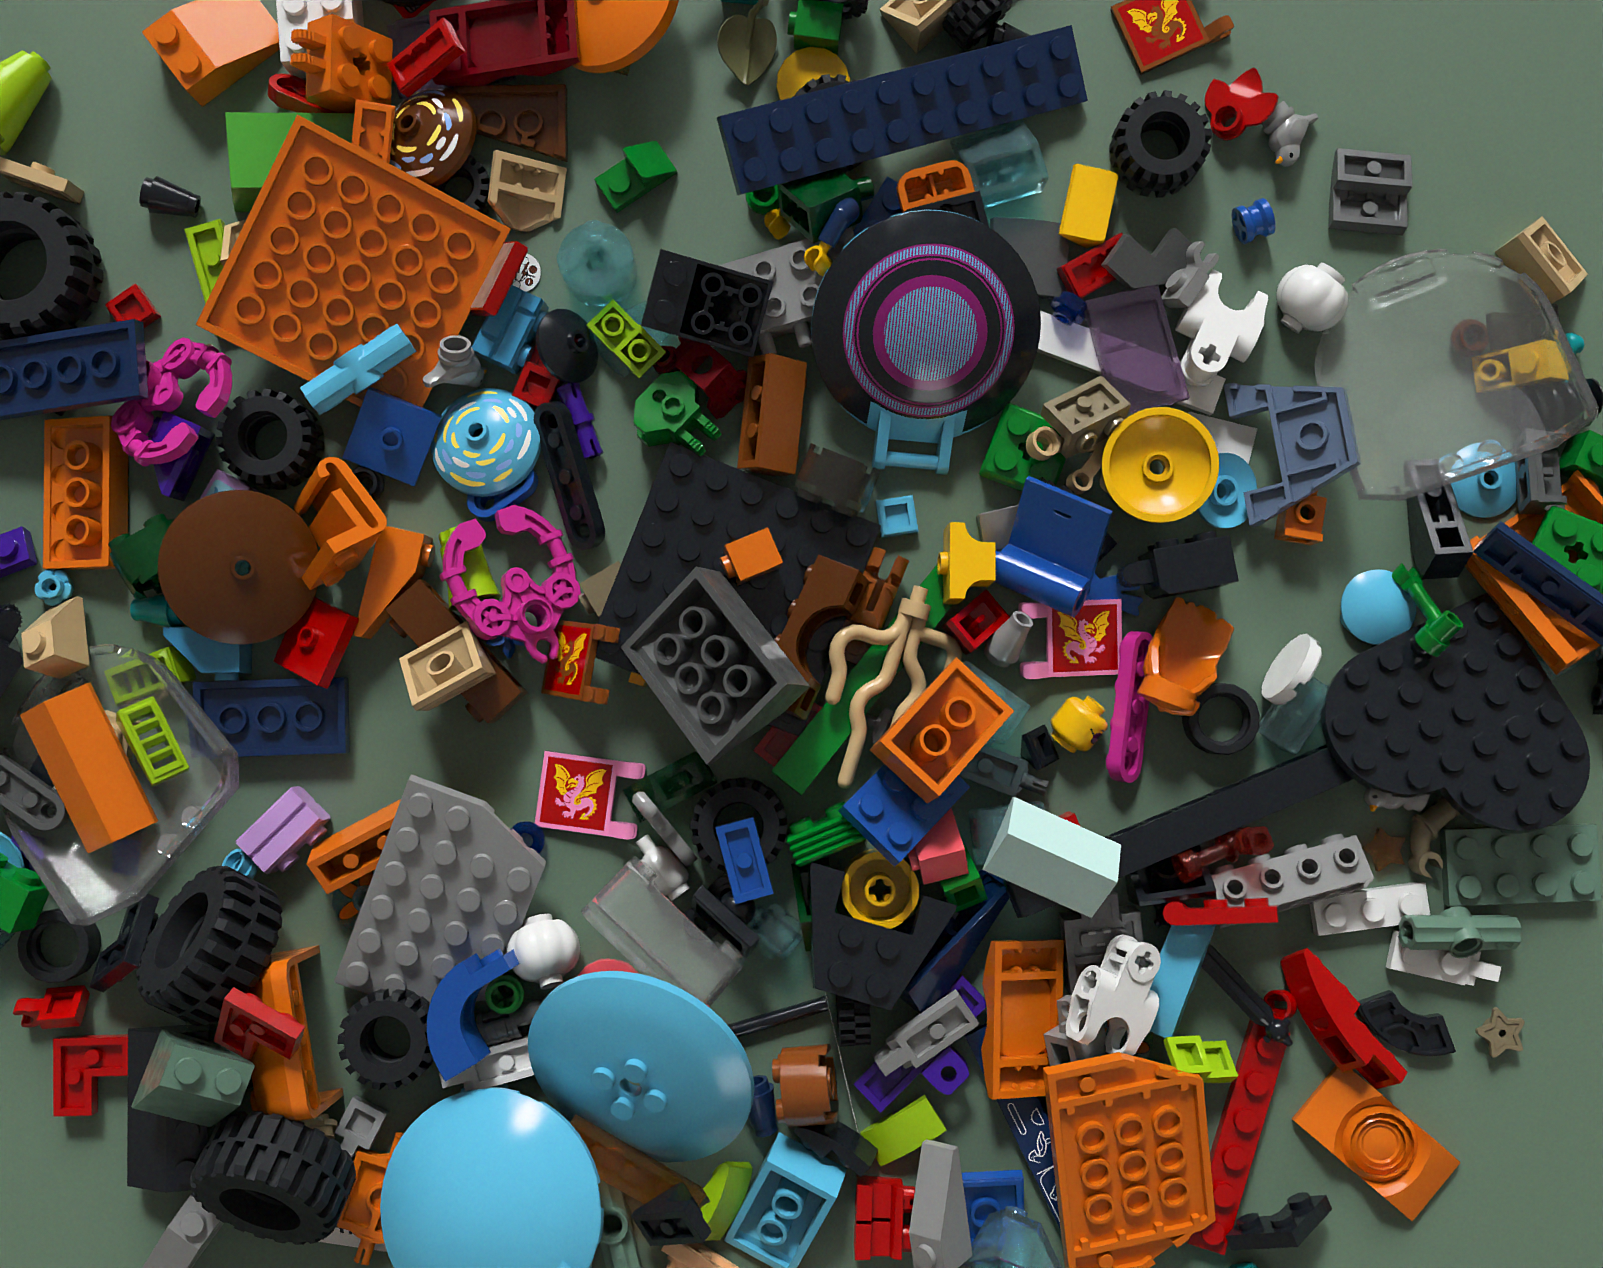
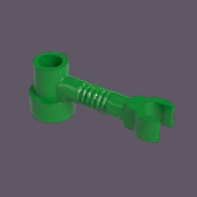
(1439, 626)

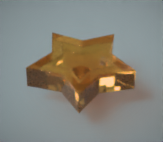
(1385, 849)

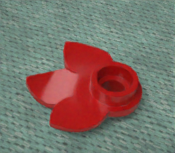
(1241, 100)

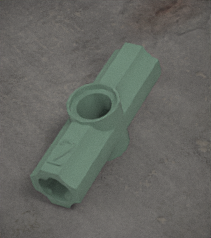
(1459, 932)
(618, 1245)

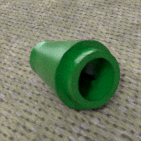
(499, 999)

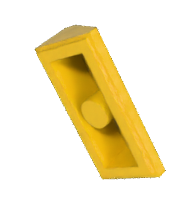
(1088, 205)

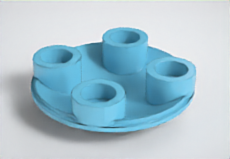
(1376, 607)

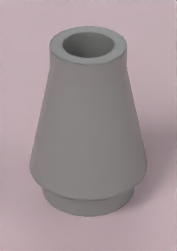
(1008, 640)

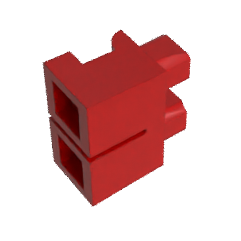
(880, 1217)

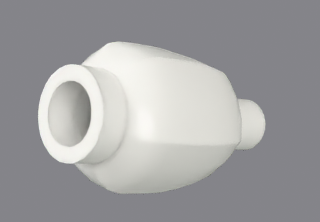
(669, 869)

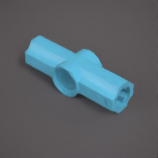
(358, 369)

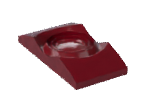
(510, 39)

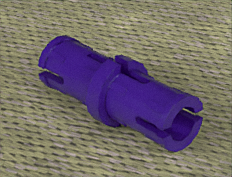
(582, 419)

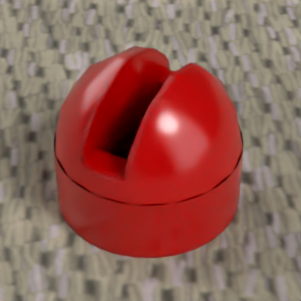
(1285, 996)

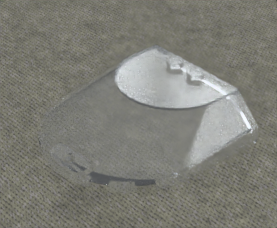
(1450, 372)
(125, 871)

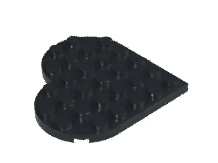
(1464, 723)

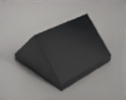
(1160, 884)

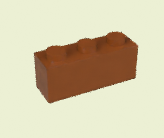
(772, 415)

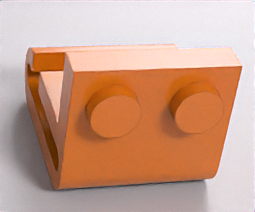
(345, 521)

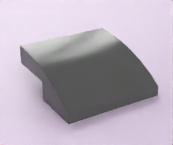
(1370, 191)
(1039, 249)

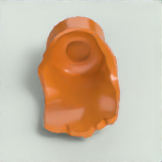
(1183, 657)

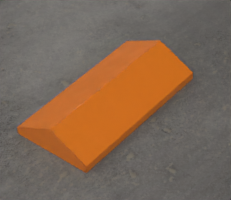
(88, 767)

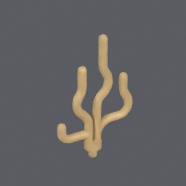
(903, 641)

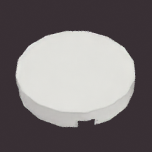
(1292, 665)

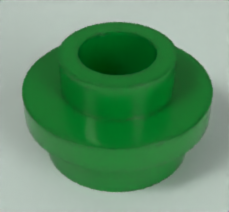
(763, 207)

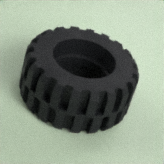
(69, 272)
(207, 943)
(273, 1177)

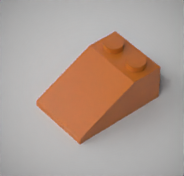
(213, 43)
(942, 731)

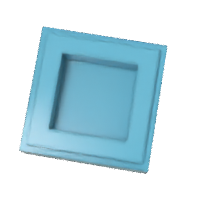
(896, 516)

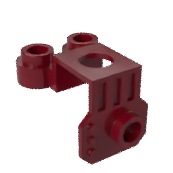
(721, 383)

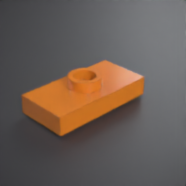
(374, 128)

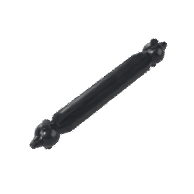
(1239, 991)

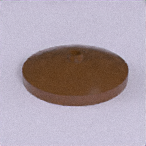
(201, 557)

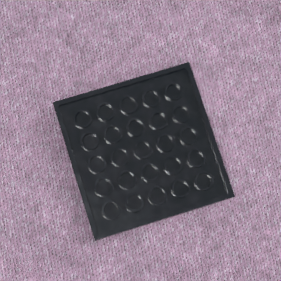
(688, 521)

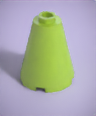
(22, 84)

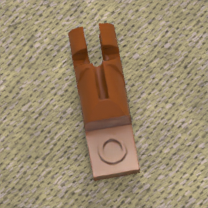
(875, 601)

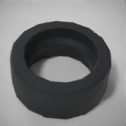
(1249, 726)
(33, 960)

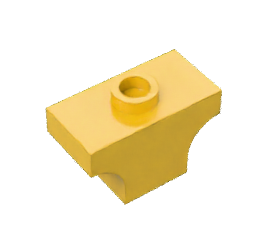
(964, 563)

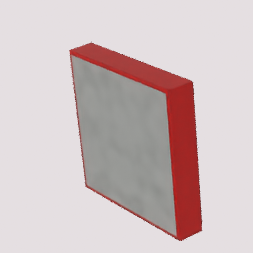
(499, 279)

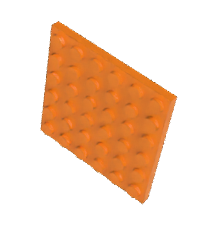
(343, 255)

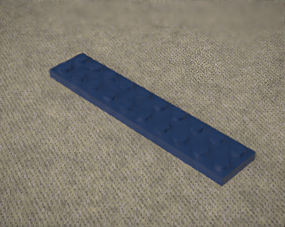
(901, 110)

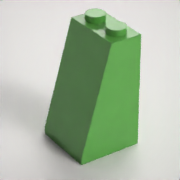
(256, 141)

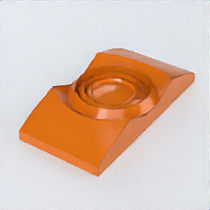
(1021, 1002)
(1376, 1141)

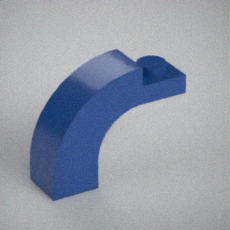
(451, 1018)

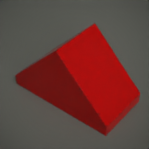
(976, 622)

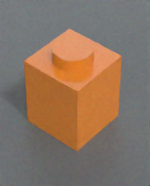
(751, 557)

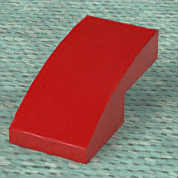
(536, 383)

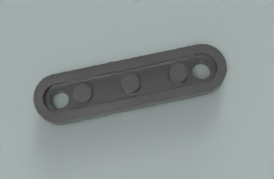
(29, 796)

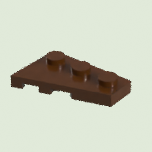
(522, 116)

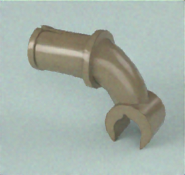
(1424, 830)

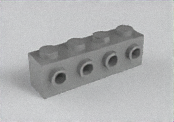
(1298, 876)

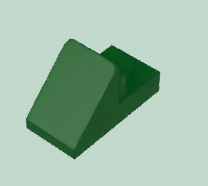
(636, 175)

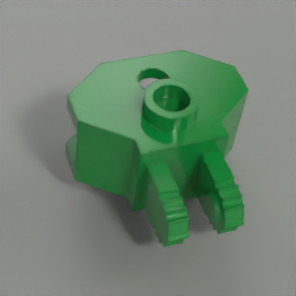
(672, 413)

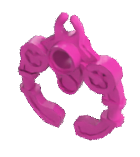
(136, 418)
(519, 591)

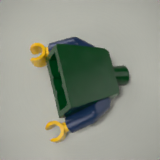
(820, 210)

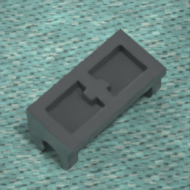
(1539, 483)

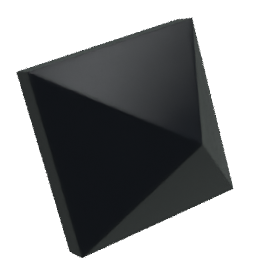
(1038, 748)

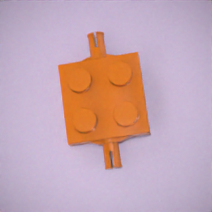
(362, 1207)

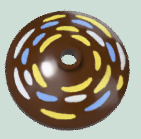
(433, 134)

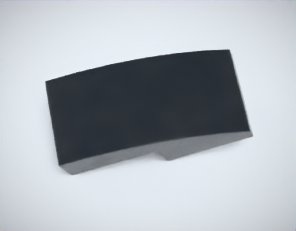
(851, 1147)

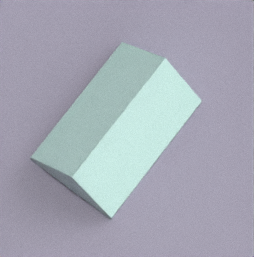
(1054, 858)

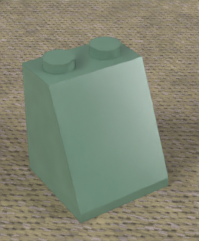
(192, 1080)

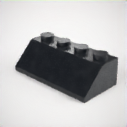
(159, 1147)

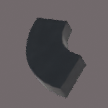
(1403, 1029)

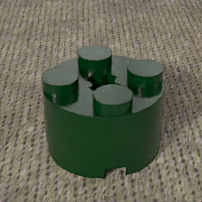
(137, 556)

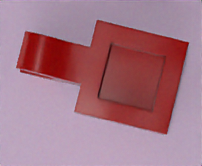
(57, 1009)

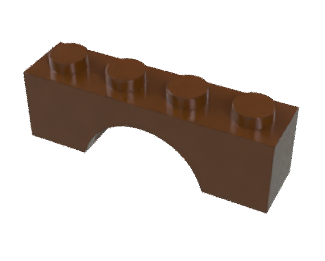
(827, 593)

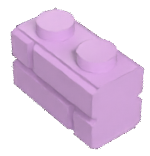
(284, 830)

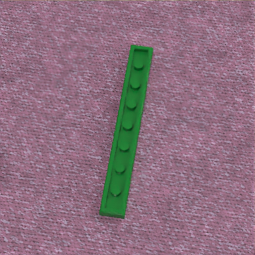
(832, 722)

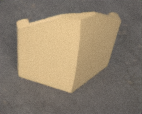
(525, 191)

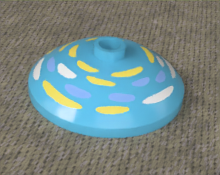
(495, 458)

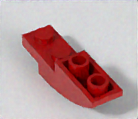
(1330, 1016)

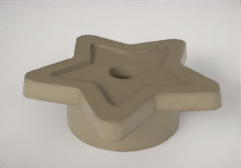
(1491, 1028)

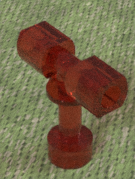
(1229, 846)

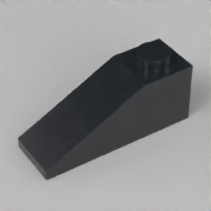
(1438, 534)

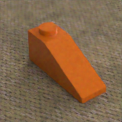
(395, 566)

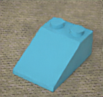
(786, 1204)

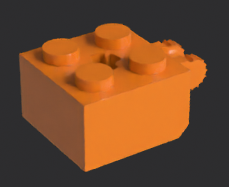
(343, 63)

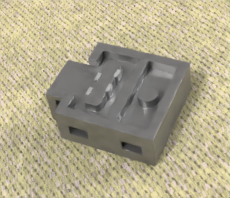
(1088, 937)

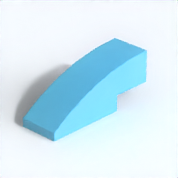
(1178, 972)

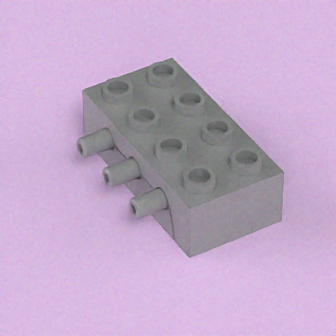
(792, 289)

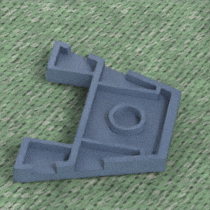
(1311, 440)

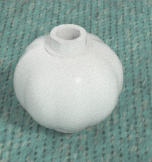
(1312, 298)
(544, 950)

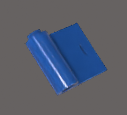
(1053, 547)

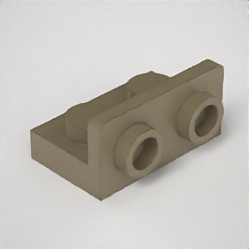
(1086, 415)

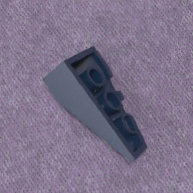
(953, 945)

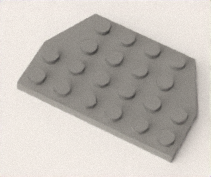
(441, 892)

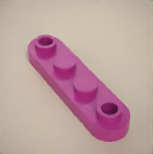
(1130, 711)

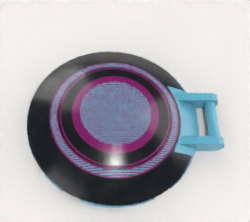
(925, 331)

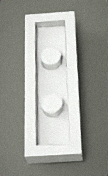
(1369, 908)

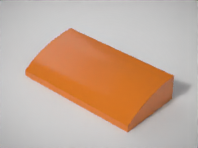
(83, 493)

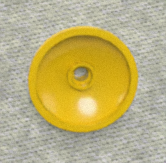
(1182, 448)

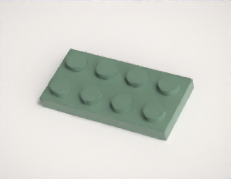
(1520, 868)

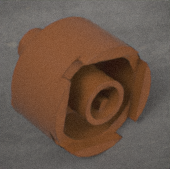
(806, 1085)

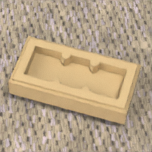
(40, 179)

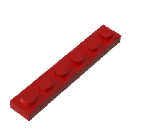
(1240, 1132)

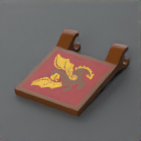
(1165, 30)
(572, 671)

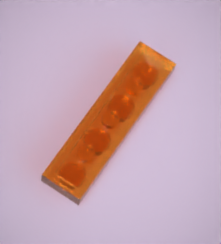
(628, 1167)

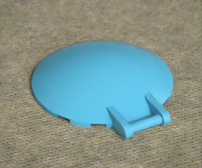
(491, 1187)

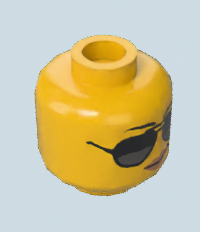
(1078, 724)

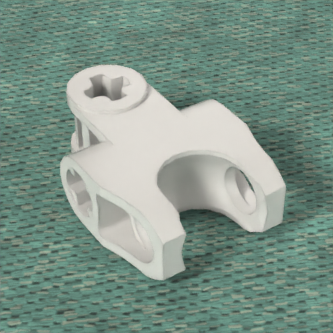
(1217, 332)
(1119, 993)

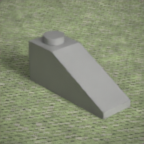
(939, 1211)
(184, 1237)

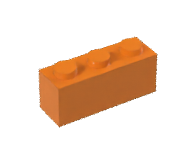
(352, 850)

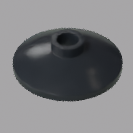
(566, 346)

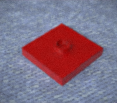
(317, 642)

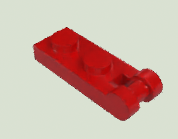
(1218, 912)

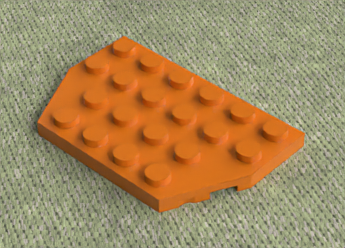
(1127, 1159)

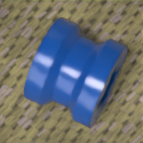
(1253, 221)

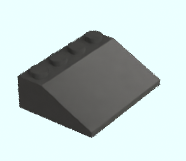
(713, 664)

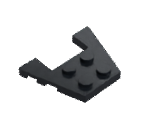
(862, 957)

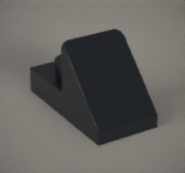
(672, 1219)

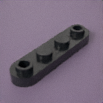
(569, 475)

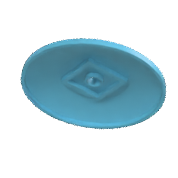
(646, 1031)

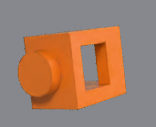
(1295, 528)

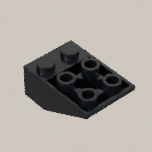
(706, 303)

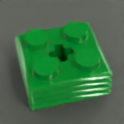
(1003, 458)
(1569, 531)
(822, 837)

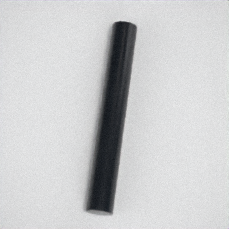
(779, 1017)

